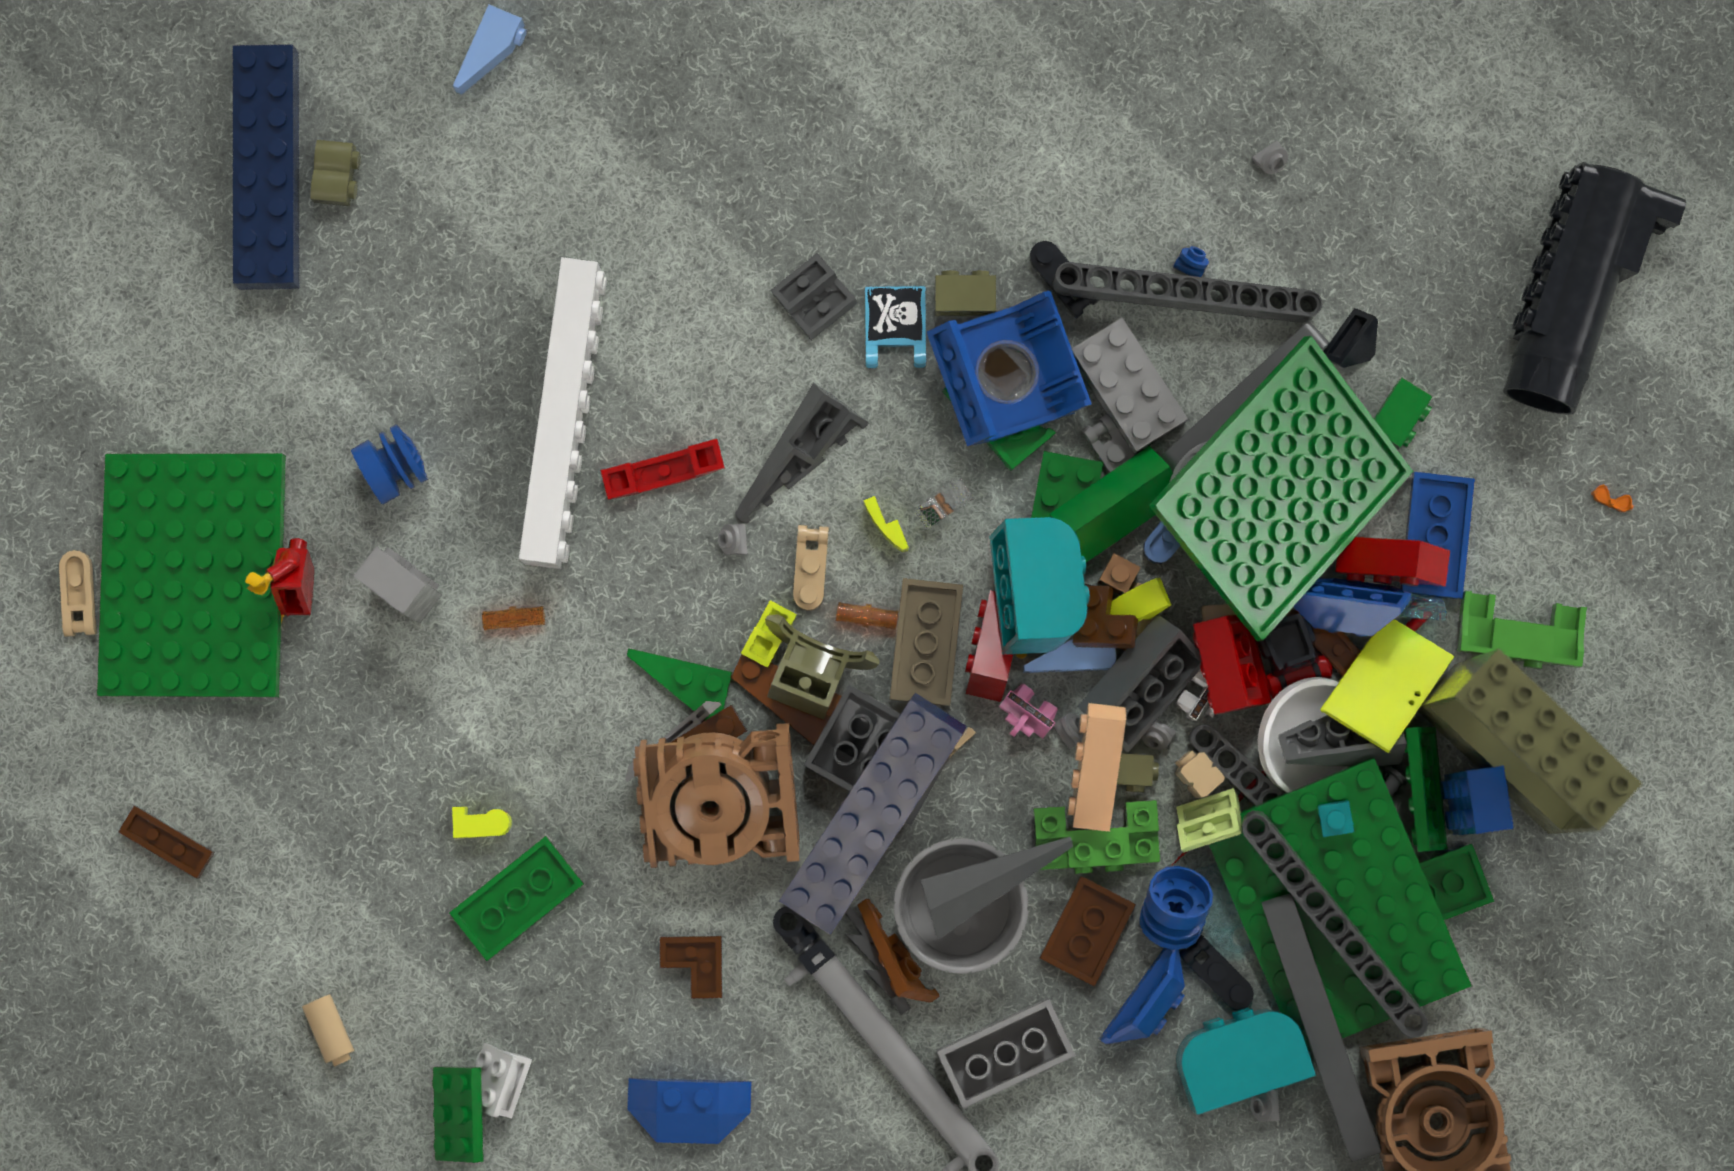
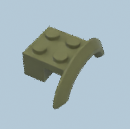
(811, 669)

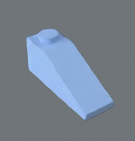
(492, 43)
(1072, 658)

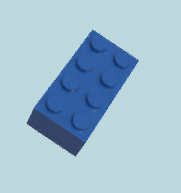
(1477, 801)

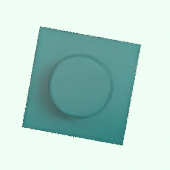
(1335, 818)

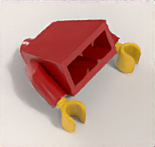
(290, 579)

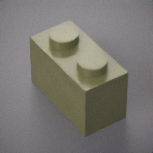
(965, 293)

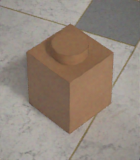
(1119, 574)

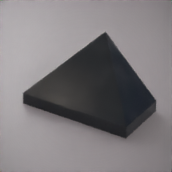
(1354, 340)

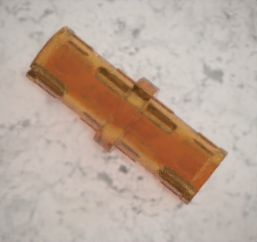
(867, 615)
(513, 618)

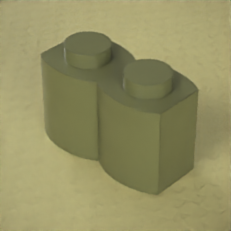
(334, 173)

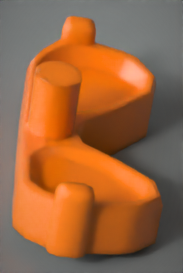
(1602, 495)

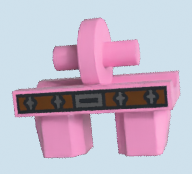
(1025, 716)

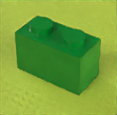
(1401, 412)

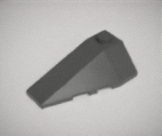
(1333, 744)

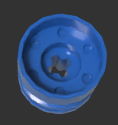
(389, 464)
(1176, 907)

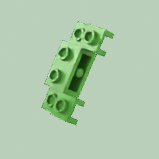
(1527, 642)
(1112, 849)

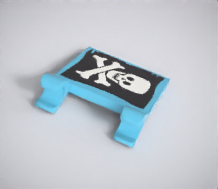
(895, 319)

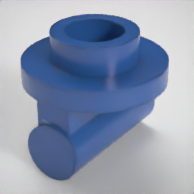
(1191, 261)

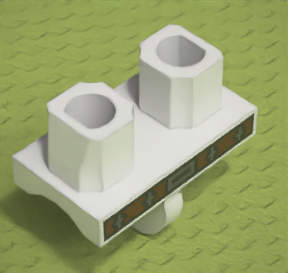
(1194, 705)

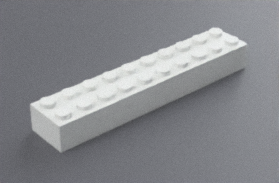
(561, 413)

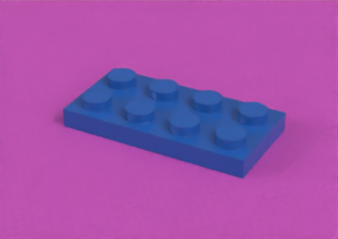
(1442, 517)

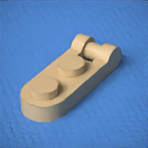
(810, 568)
(77, 593)

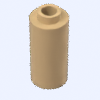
(328, 1030)

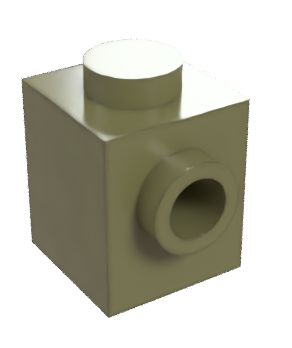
(1137, 772)

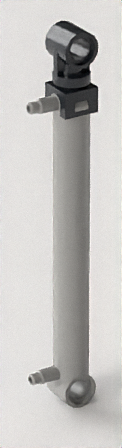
(885, 1042)

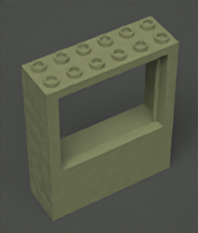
(1547, 756)

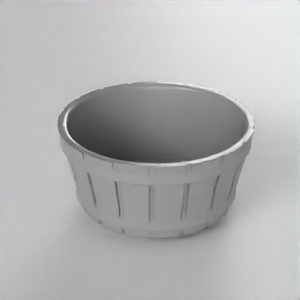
(977, 941)

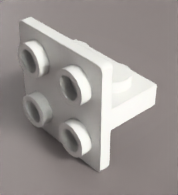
(502, 1079)

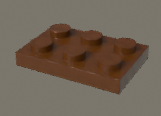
(1087, 931)

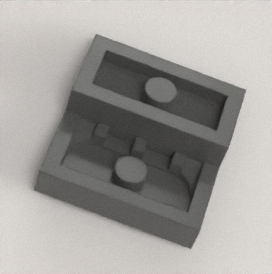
(814, 296)

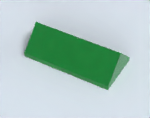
(1115, 502)

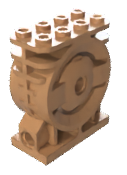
(713, 834)
(1484, 1150)

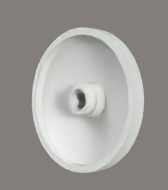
(1288, 709)

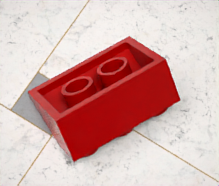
(1231, 665)

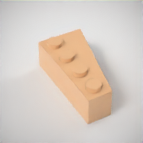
(1097, 766)

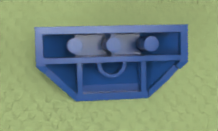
(1351, 606)
(1149, 1001)
(688, 1108)

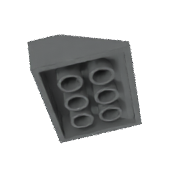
(852, 740)

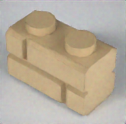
(1198, 773)

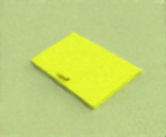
(1381, 684)

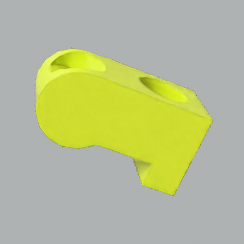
(493, 823)

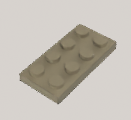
(926, 641)

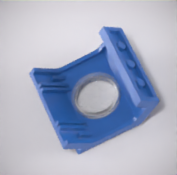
(1035, 394)

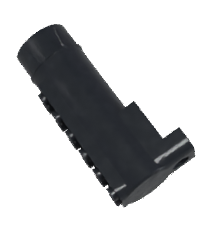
(1589, 248)

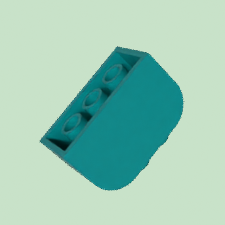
(1038, 584)
(1241, 1058)

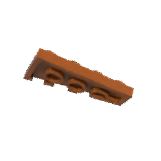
(757, 681)

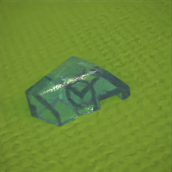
(1425, 608)

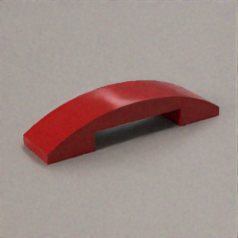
(663, 470)

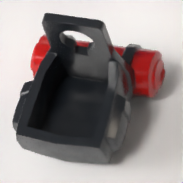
(1292, 654)

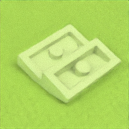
(1209, 820)

